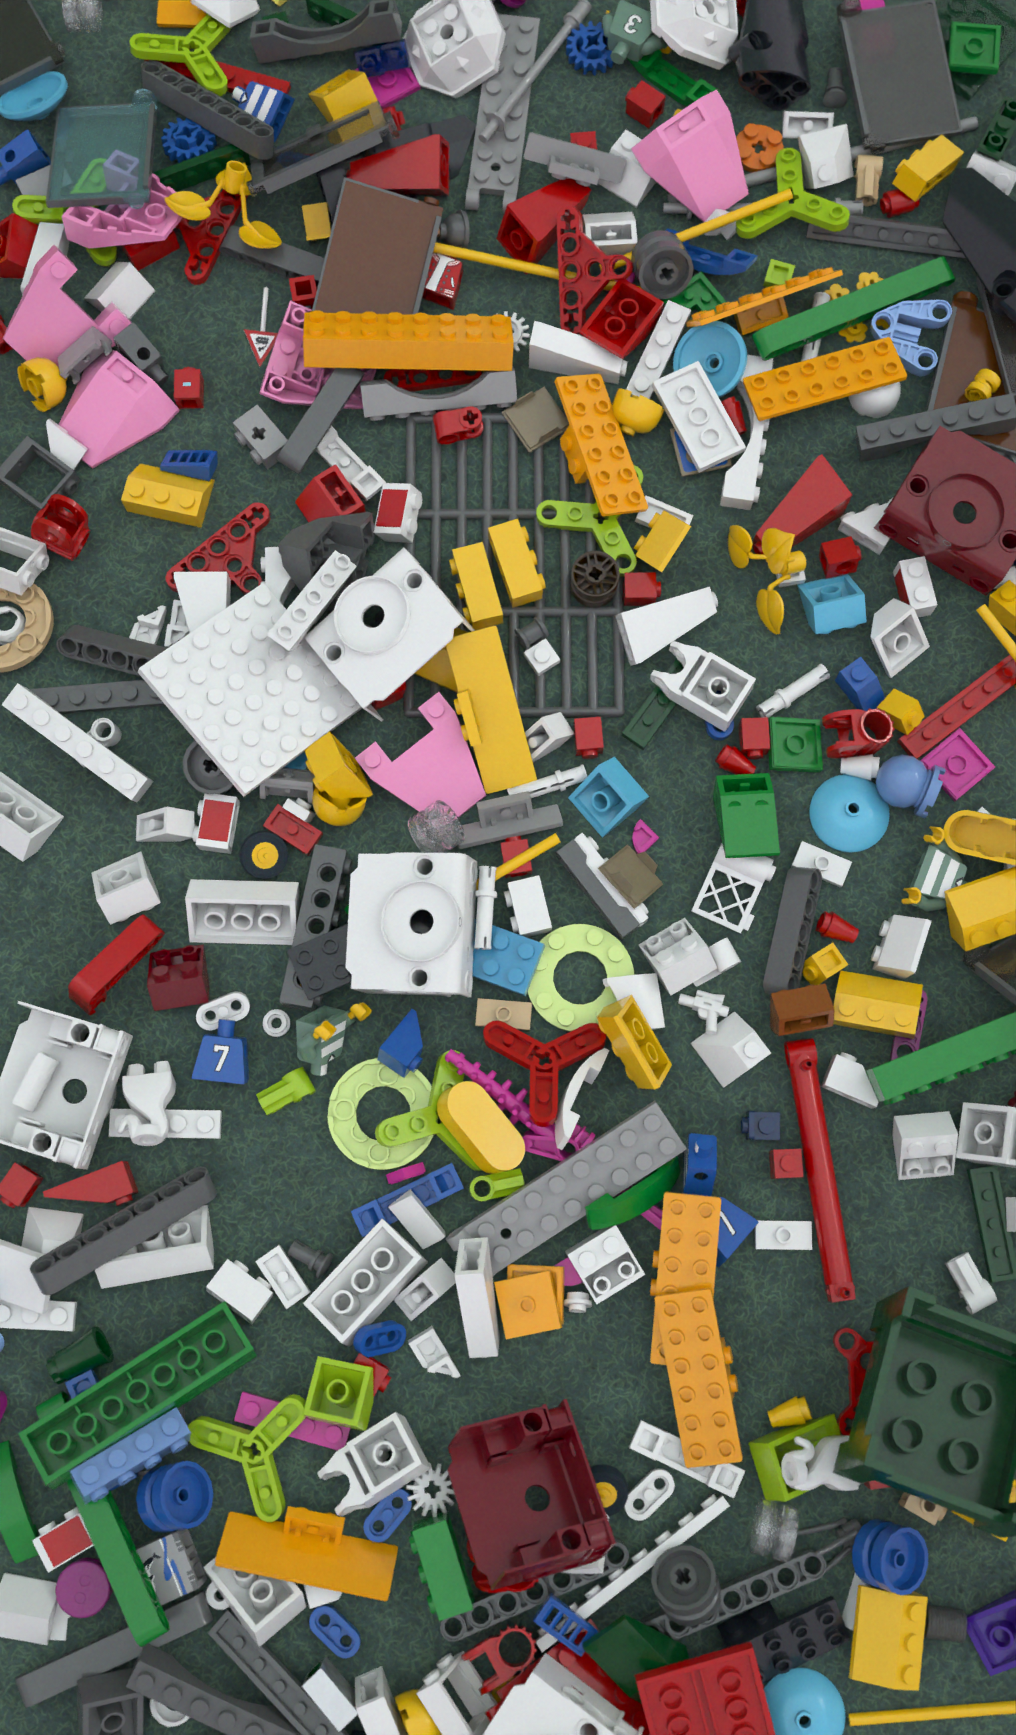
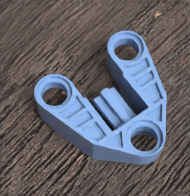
(905, 327)

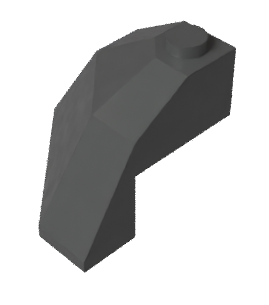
(311, 544)

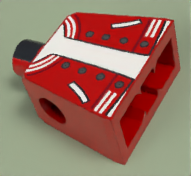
(443, 280)

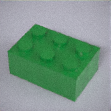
(442, 1566)

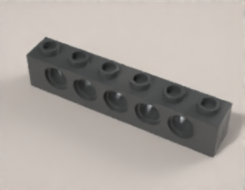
(323, 860)

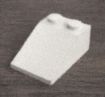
(257, 1600)

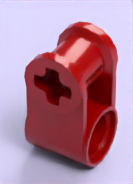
(454, 425)

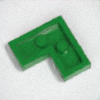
(698, 295)

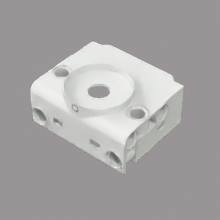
(414, 629)
(382, 946)
(68, 1125)
(553, 1707)

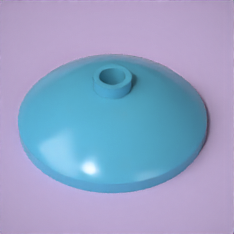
(35, 98)
(713, 343)
(839, 826)
(800, 1694)

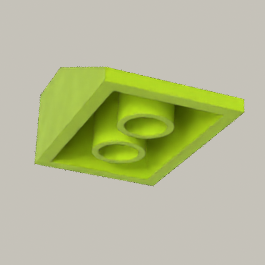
(772, 1447)

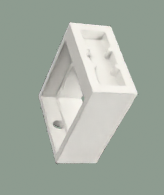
(26, 548)
(466, 1684)

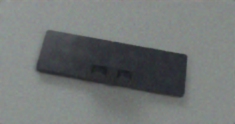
(322, 960)
(789, 1641)

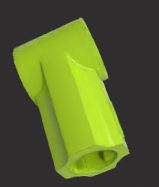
(288, 1090)
(499, 1184)

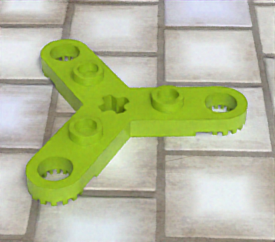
(582, 516)

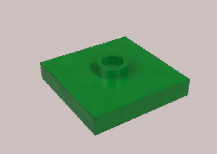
(974, 48)
(795, 744)

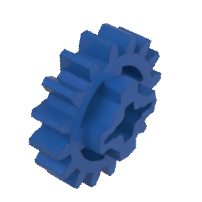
(592, 47)
(187, 140)

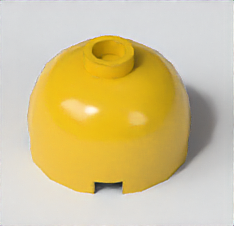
(42, 378)
(635, 412)
(337, 810)
(414, 1714)

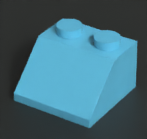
(833, 604)
(608, 796)

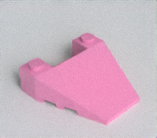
(121, 223)
(51, 320)
(433, 767)

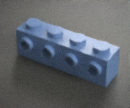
(130, 1455)

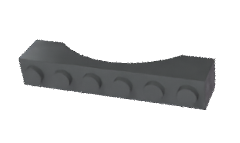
(279, 40)
(977, 417)
(169, 1683)

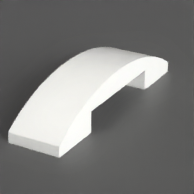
(362, 478)
(567, 1119)
(667, 1449)

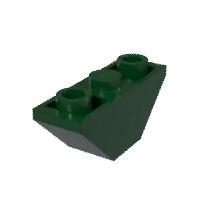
(1000, 130)

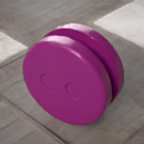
(83, 1588)

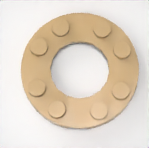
(36, 632)

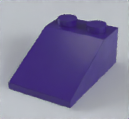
(994, 1633)

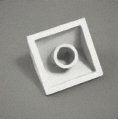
(123, 287)
(27, 1608)

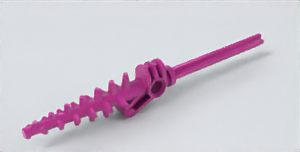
(538, 1139)

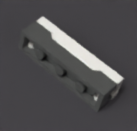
(582, 863)

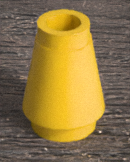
(790, 1413)

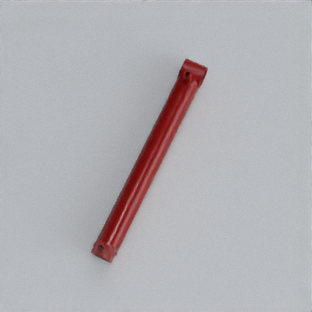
(802, 1063)

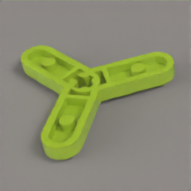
(177, 49)
(805, 206)
(36, 210)
(423, 1122)
(259, 1469)

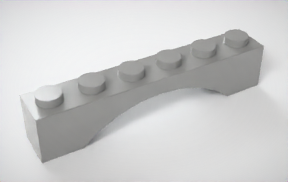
(385, 398)

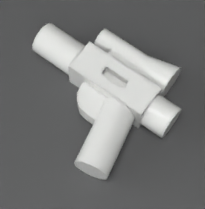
(708, 1007)

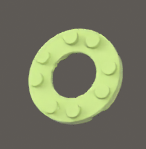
(558, 945)
(343, 1116)

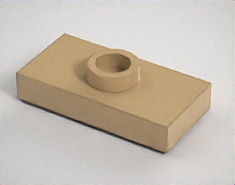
(511, 1012)

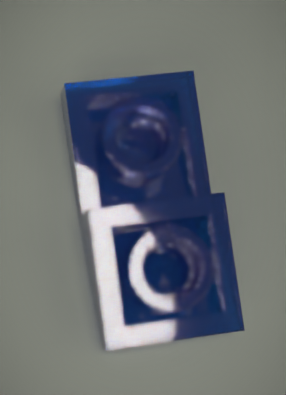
(383, 58)

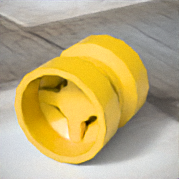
(983, 385)

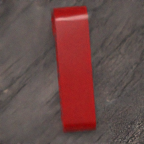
(113, 962)

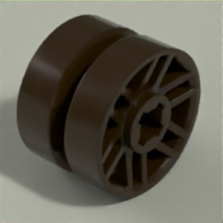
(594, 579)

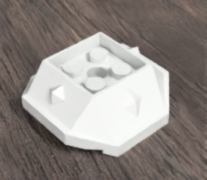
(697, 28)
(458, 62)

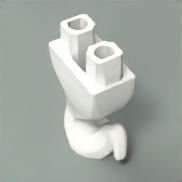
(148, 1098)
(819, 1466)

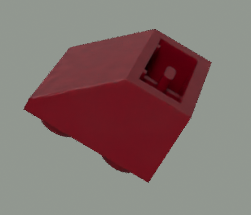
(178, 977)

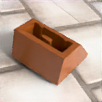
(801, 1010)

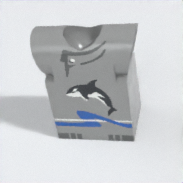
(172, 1565)

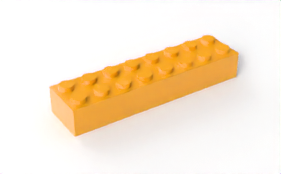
(407, 341)

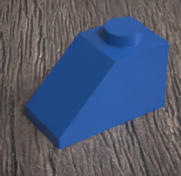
(860, 685)
(403, 1047)

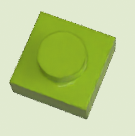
(778, 273)

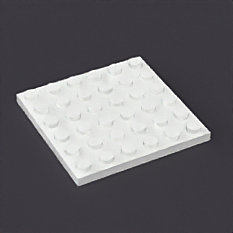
(246, 693)

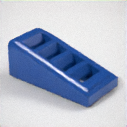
(194, 464)
(544, 1611)

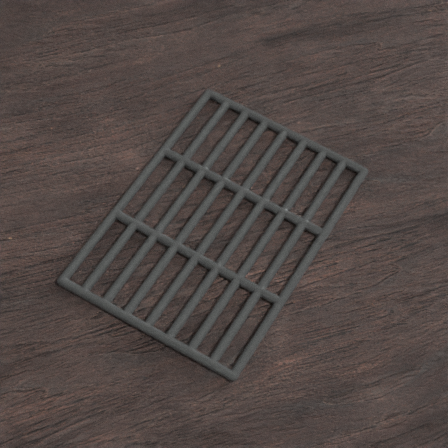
(539, 609)

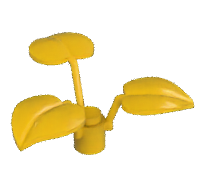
(233, 180)
(780, 559)

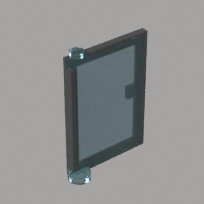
(103, 153)

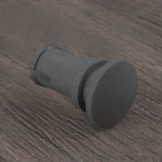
(835, 92)
(313, 1259)

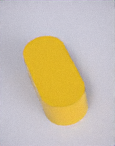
(982, 835)
(481, 1127)

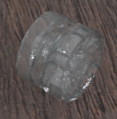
(83, 14)
(436, 828)
(774, 1530)

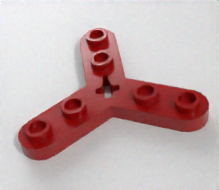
(543, 1079)

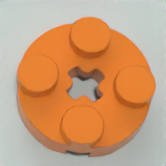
(758, 135)

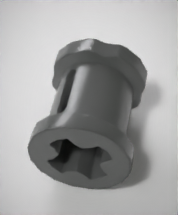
(531, 632)

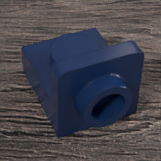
(761, 1125)

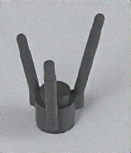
(845, 1538)

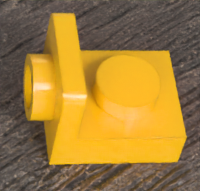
(823, 965)

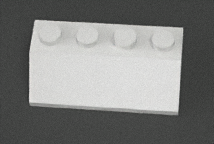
(24, 820)
(242, 911)
(171, 1252)
(365, 1282)

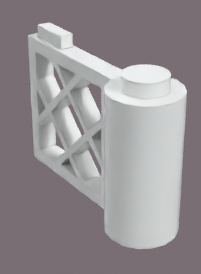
(747, 870)

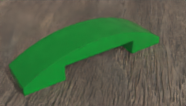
(671, 80)
(633, 1202)
(14, 1515)

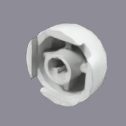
(877, 401)

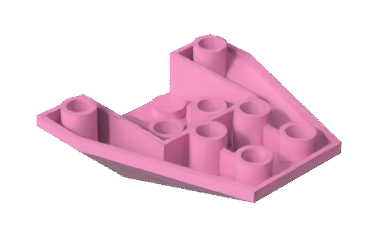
(696, 157)
(285, 374)
(115, 408)

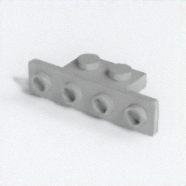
(574, 160)
(508, 818)

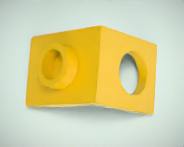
(316, 221)

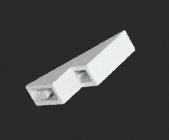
(862, 525)
(312, 601)

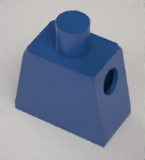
(22, 157)

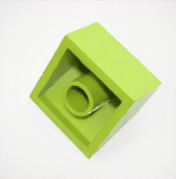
(340, 1394)

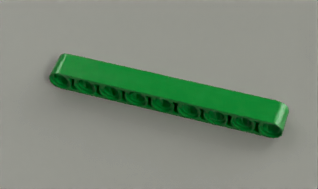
(851, 308)
(118, 1556)

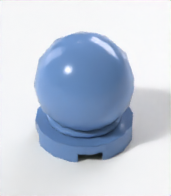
(907, 783)

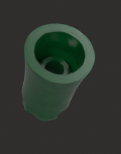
(80, 1356)

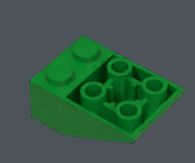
(746, 815)

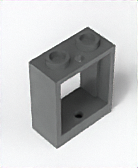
(22, 458)

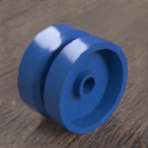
(174, 1497)
(890, 1556)

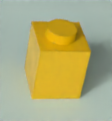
(903, 710)

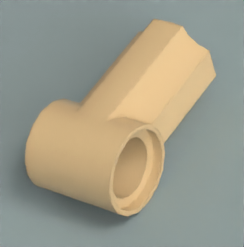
(867, 178)

